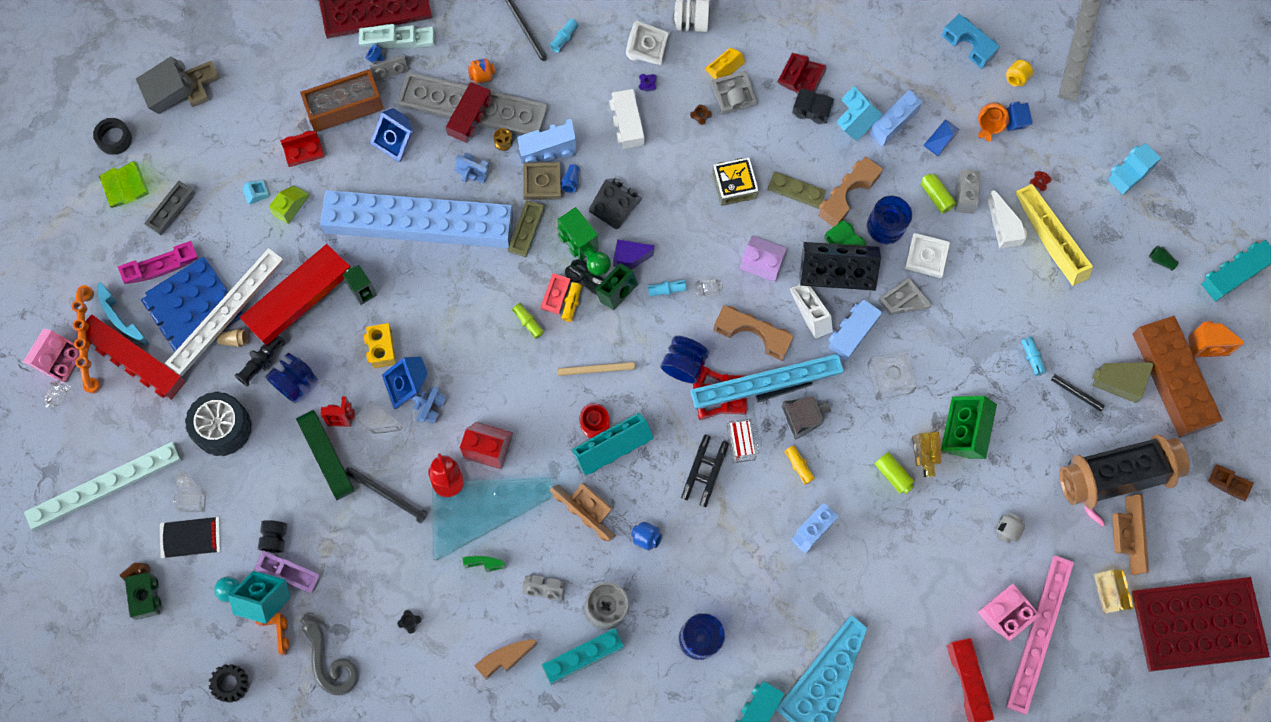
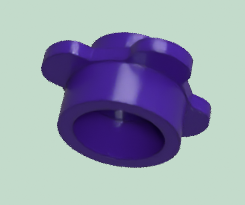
(647, 86)

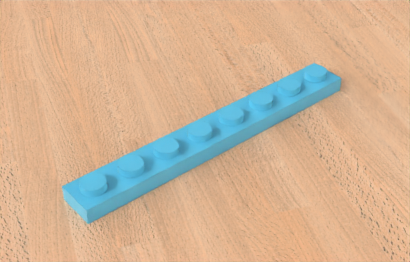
(766, 381)

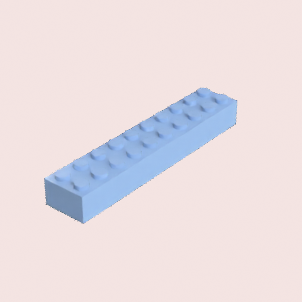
(416, 219)

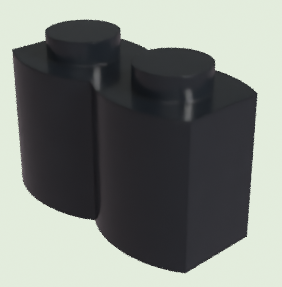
(813, 106)

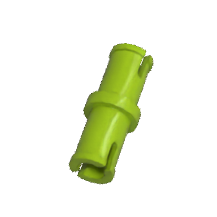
(527, 320)

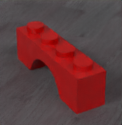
(975, 695)

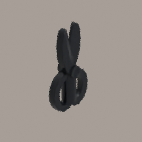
(588, 278)

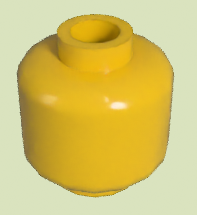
(1019, 73)

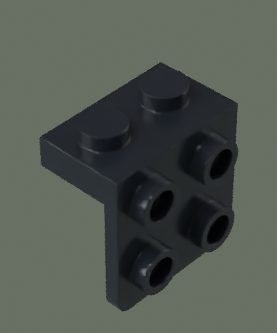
(614, 202)

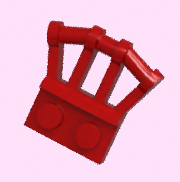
(733, 407)

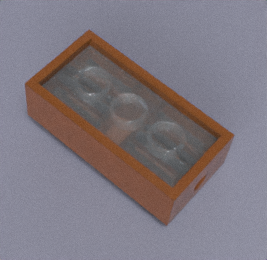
(342, 100)

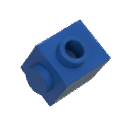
(1019, 116)

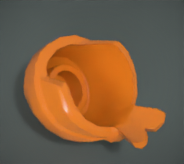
(992, 120)

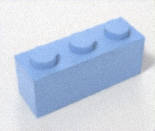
(896, 118)
(854, 329)

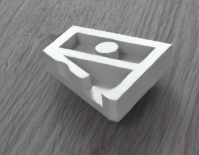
(904, 299)

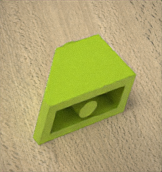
(288, 203)

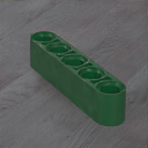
(325, 455)

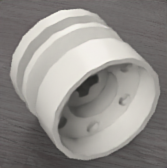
(692, 12)

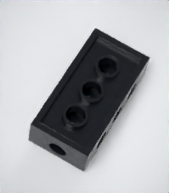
(839, 266)

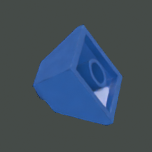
(392, 133)
(404, 379)

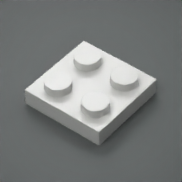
(927, 255)

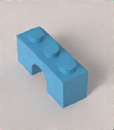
(962, 30)

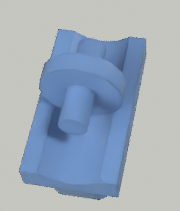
(471, 170)
(426, 413)

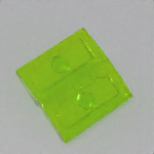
(123, 184)

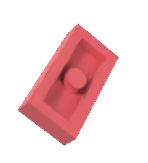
(555, 294)

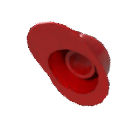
(445, 476)

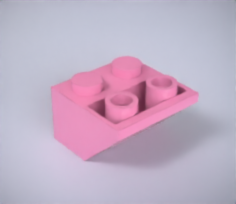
(52, 355)
(1009, 613)

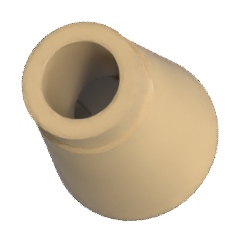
(233, 338)

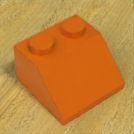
(1213, 340)

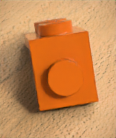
(281, 625)

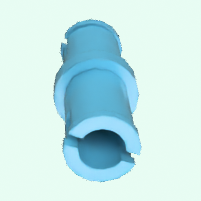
(563, 35)
(667, 288)
(1033, 356)

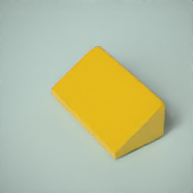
(726, 64)

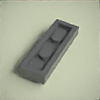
(169, 207)

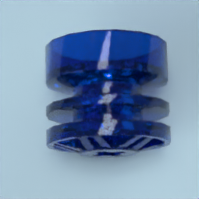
(895, 213)
(684, 359)
(291, 378)
(704, 625)

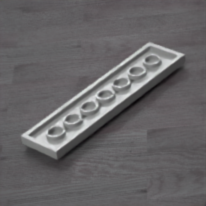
(442, 97)

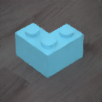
(860, 115)
(1135, 168)

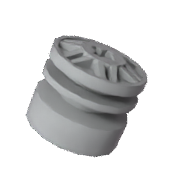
(608, 594)

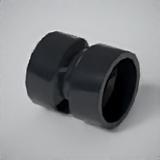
(272, 536)

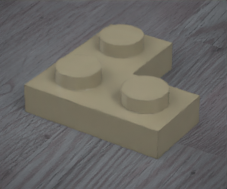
(200, 76)

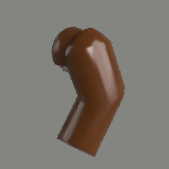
(135, 569)

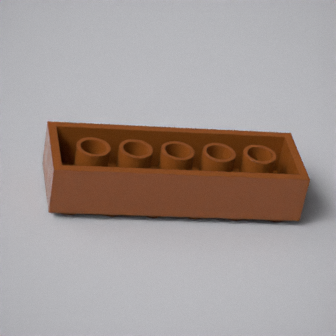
(1177, 376)

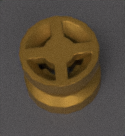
(501, 135)

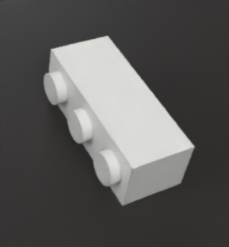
(627, 119)

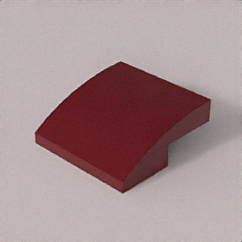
(801, 73)

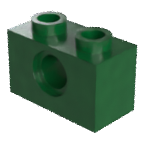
(359, 284)
(616, 286)
(135, 587)

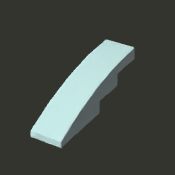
(401, 37)

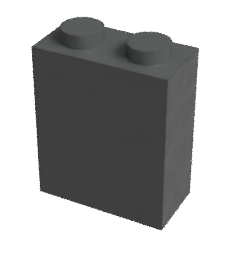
(165, 85)

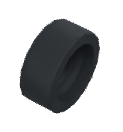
(107, 124)

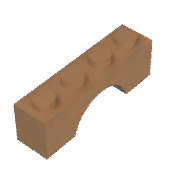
(864, 175)
(732, 322)

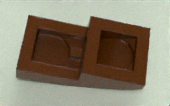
(1230, 483)

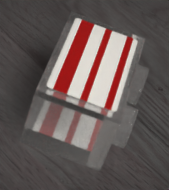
(742, 441)

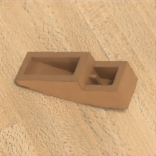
(505, 657)

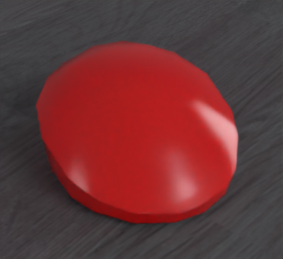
(594, 419)

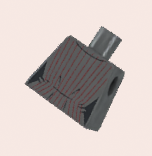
(804, 414)

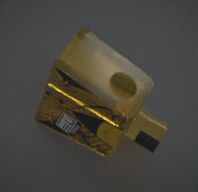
(928, 444)

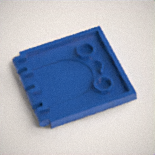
(185, 301)

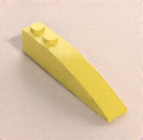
(1055, 236)

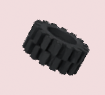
(237, 692)

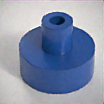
(374, 54)

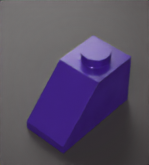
(632, 253)

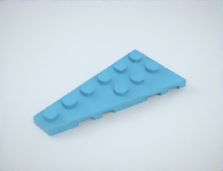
(822, 686)

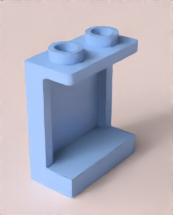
(814, 528)

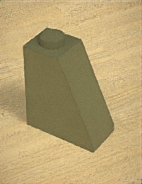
(1123, 379)

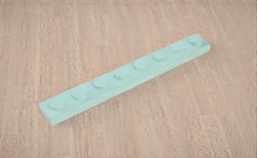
(102, 486)

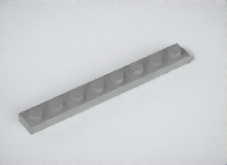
(1079, 50)

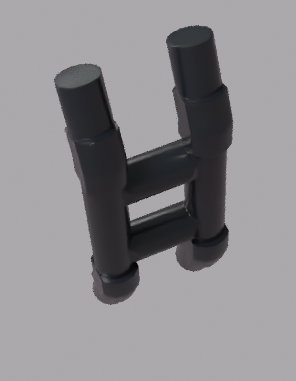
(695, 476)

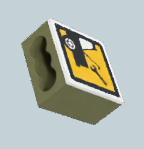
(735, 181)

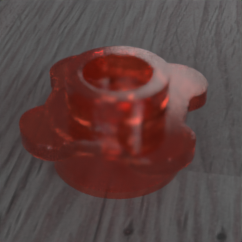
(1044, 177)

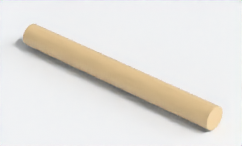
(596, 368)

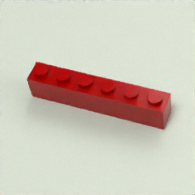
(133, 358)

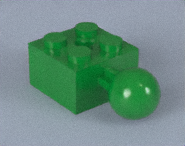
(582, 241)

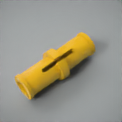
(571, 302)
(799, 464)

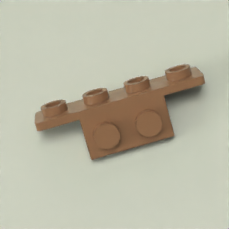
(588, 507)
(1131, 534)

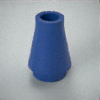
(570, 180)

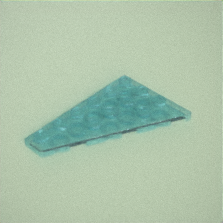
(482, 508)

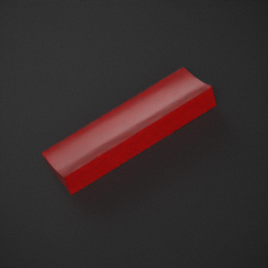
(295, 294)

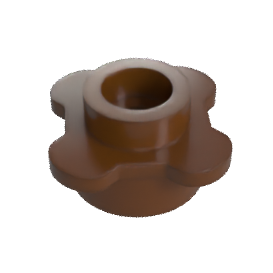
(700, 109)

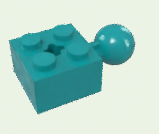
(255, 597)

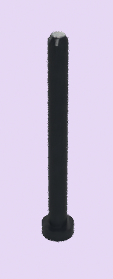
(526, 29)
(420, 515)

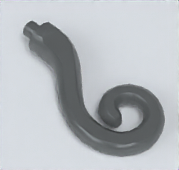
(316, 637)

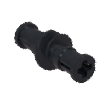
(259, 360)

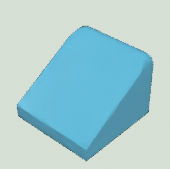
(255, 191)

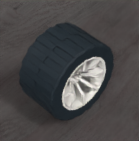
(218, 423)

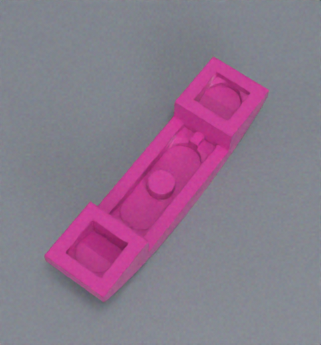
(159, 265)

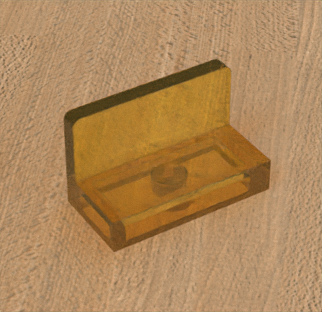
(1113, 591)

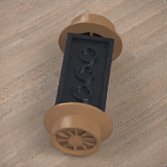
(1124, 470)

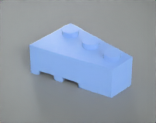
(548, 144)

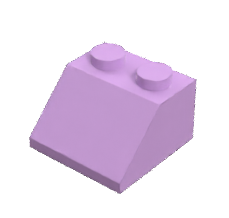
(763, 258)

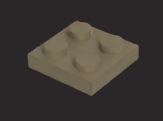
(541, 181)

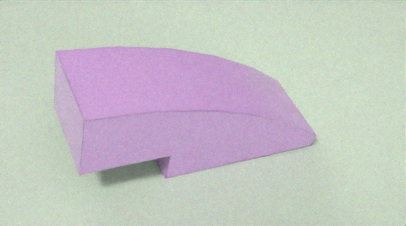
(294, 574)

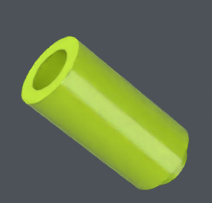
(938, 193)
(895, 473)

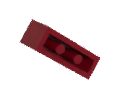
(469, 112)

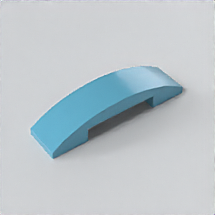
(107, 301)

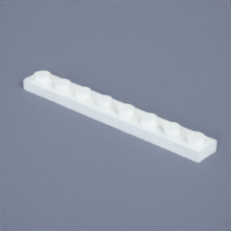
(224, 312)

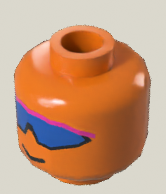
(481, 71)

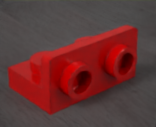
(302, 148)
(338, 416)

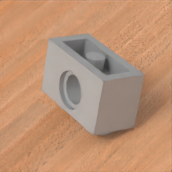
(967, 191)

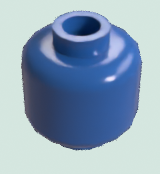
(646, 535)

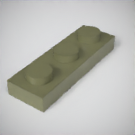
(796, 190)
(526, 228)

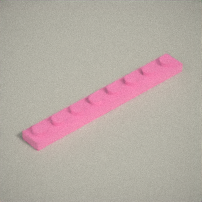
(1039, 635)

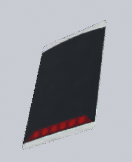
(189, 537)

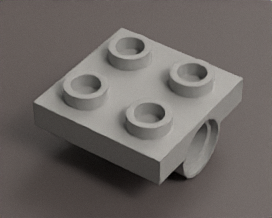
(734, 92)

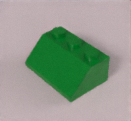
(969, 426)

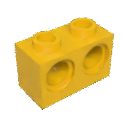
(384, 345)

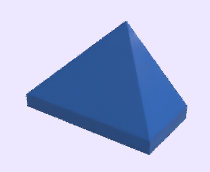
(941, 137)

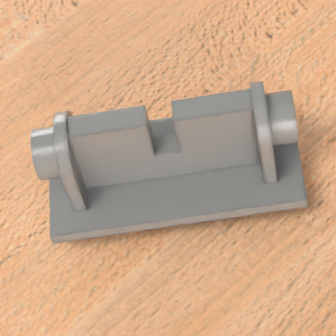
(389, 68)
(534, 586)

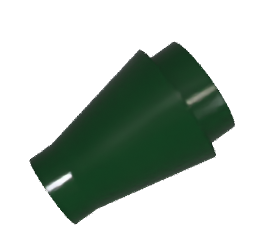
(1162, 257)

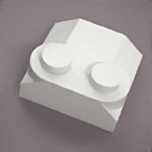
(646, 43)

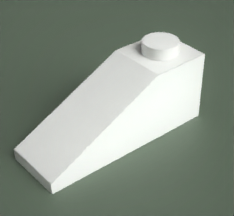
(1006, 223)
(812, 310)

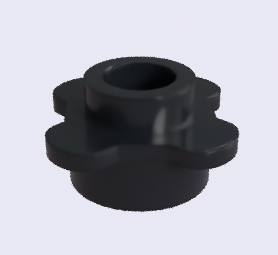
(403, 622)

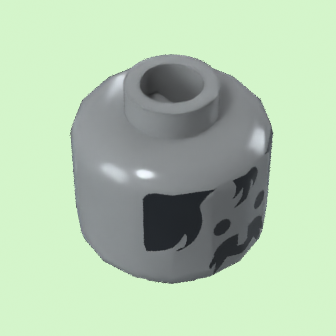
(1010, 527)

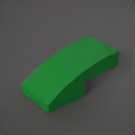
(490, 564)

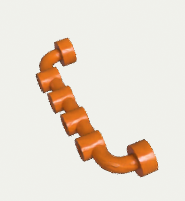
(84, 294)

